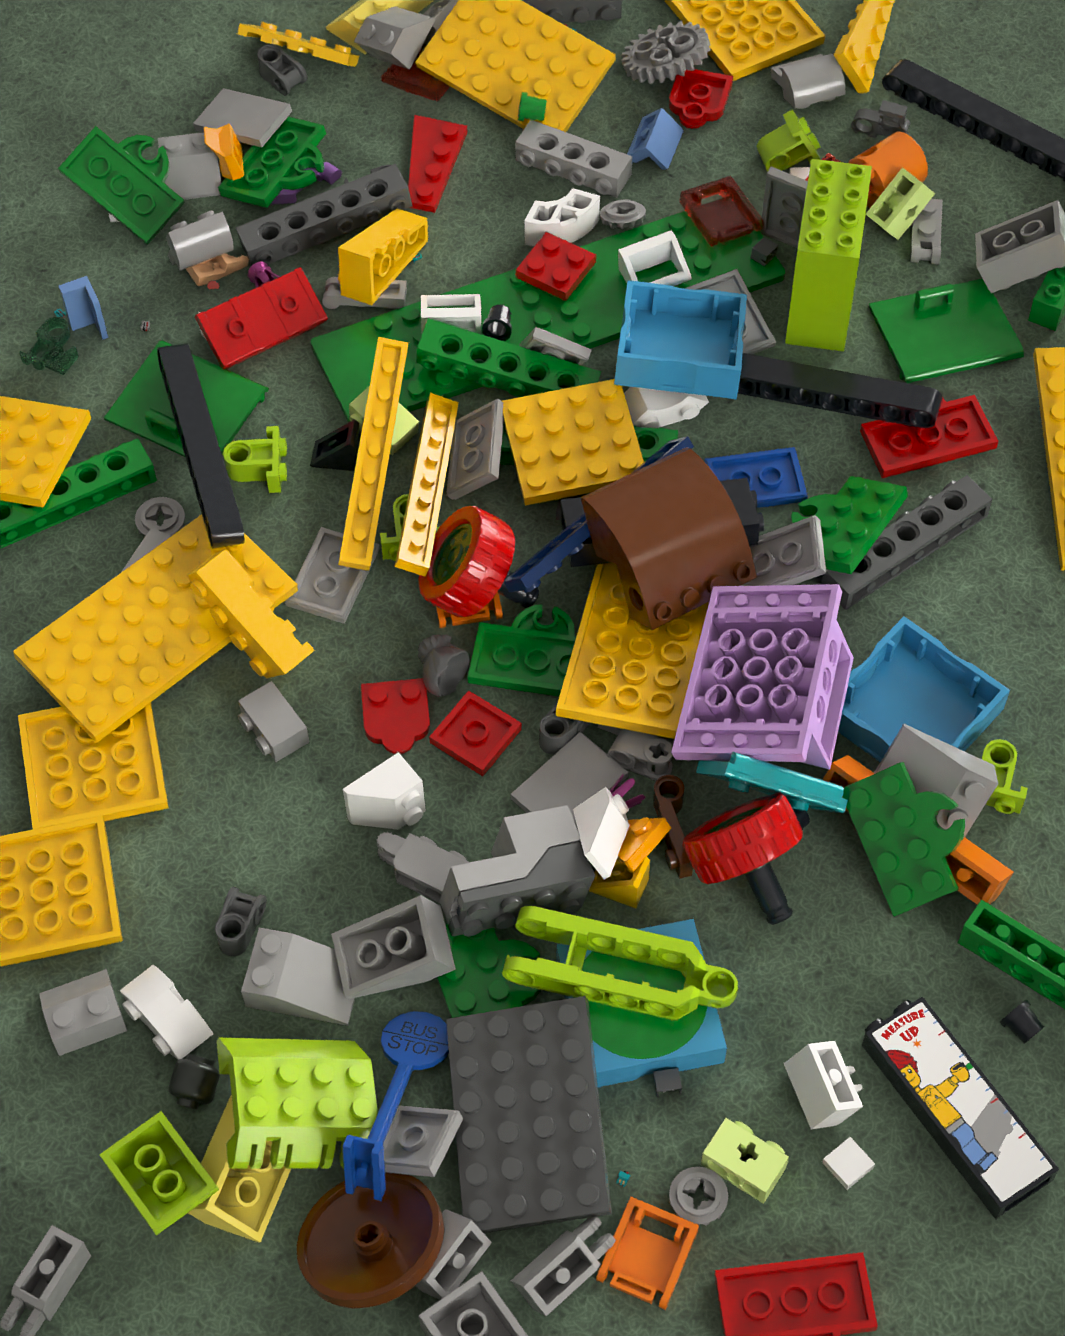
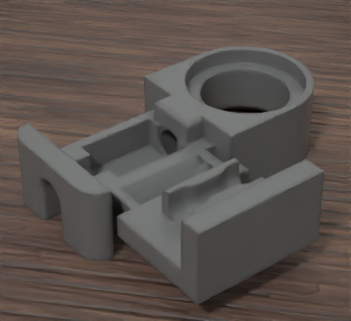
(884, 122)

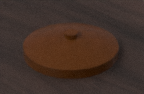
(370, 1249)

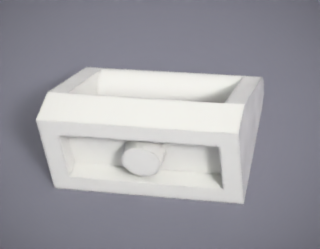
(653, 252)
(464, 318)

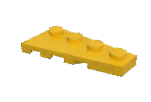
(293, 41)

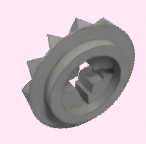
(623, 214)
(149, 512)
(688, 1182)

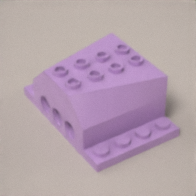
(767, 676)

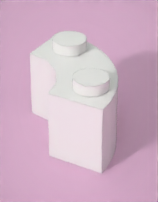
(565, 218)
(660, 408)
(162, 1009)

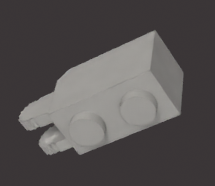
(418, 862)
(562, 1267)
(46, 1280)

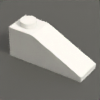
(602, 829)

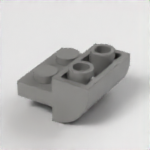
(810, 80)
(199, 240)

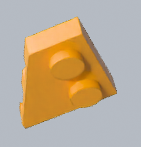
(641, 839)

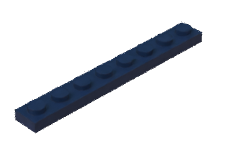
(571, 538)

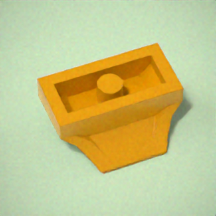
(227, 148)

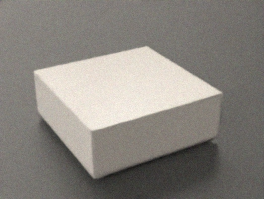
(848, 1163)

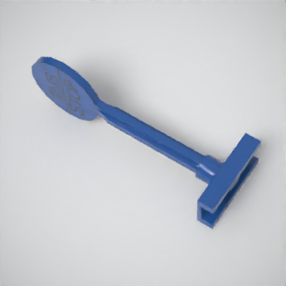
(410, 1043)

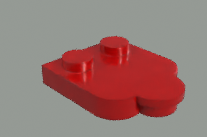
(699, 97)
(395, 713)

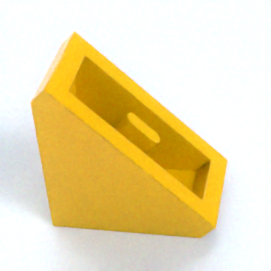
(622, 884)

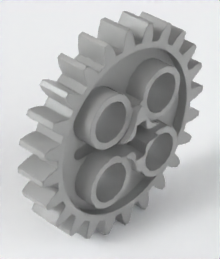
(666, 52)

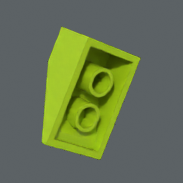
(158, 1173)

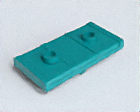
(800, 789)

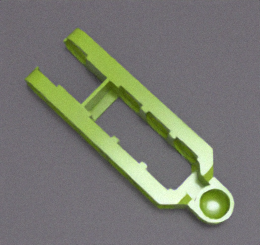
(702, 981)

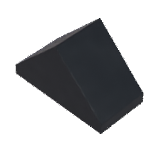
(338, 449)

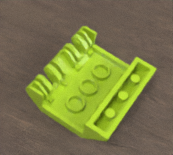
(298, 1098)

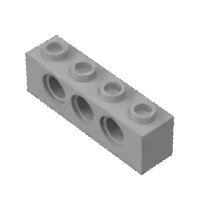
(573, 158)

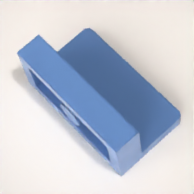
(656, 138)
(82, 305)

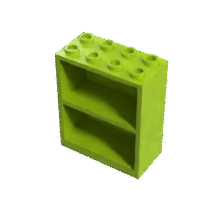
(828, 254)

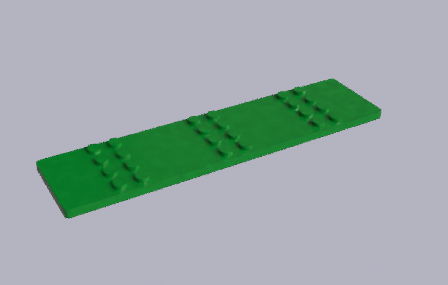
(587, 317)

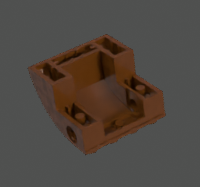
(669, 537)

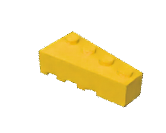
(380, 254)
(248, 616)

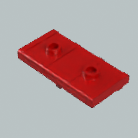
(261, 318)

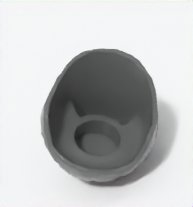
(442, 664)

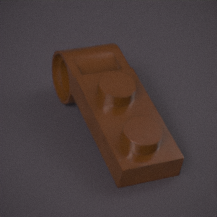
(668, 808)

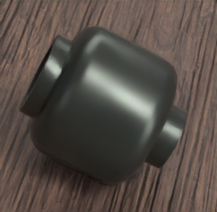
(194, 1081)

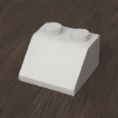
(386, 796)

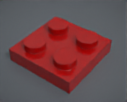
(556, 266)
(475, 733)

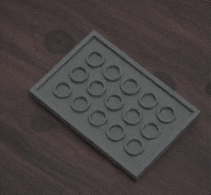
(529, 1116)

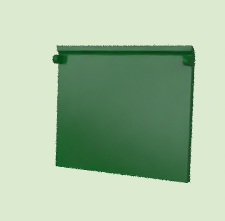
(946, 330)
(147, 411)

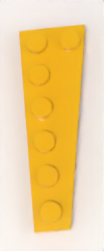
(861, 46)

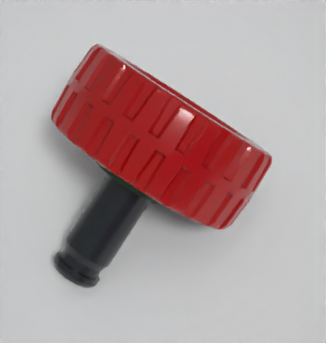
(471, 563)
(746, 843)

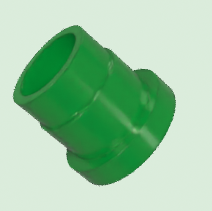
(531, 108)

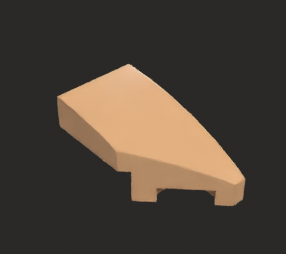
(216, 268)

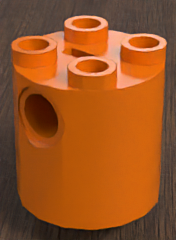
(888, 159)

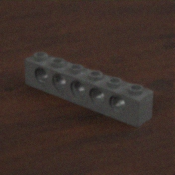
(324, 216)
(969, 507)

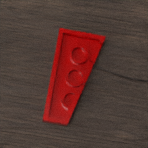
(432, 159)

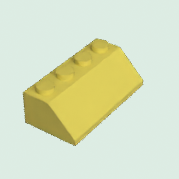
(350, 22)
(244, 1195)

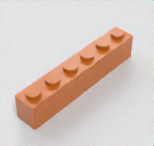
(974, 870)

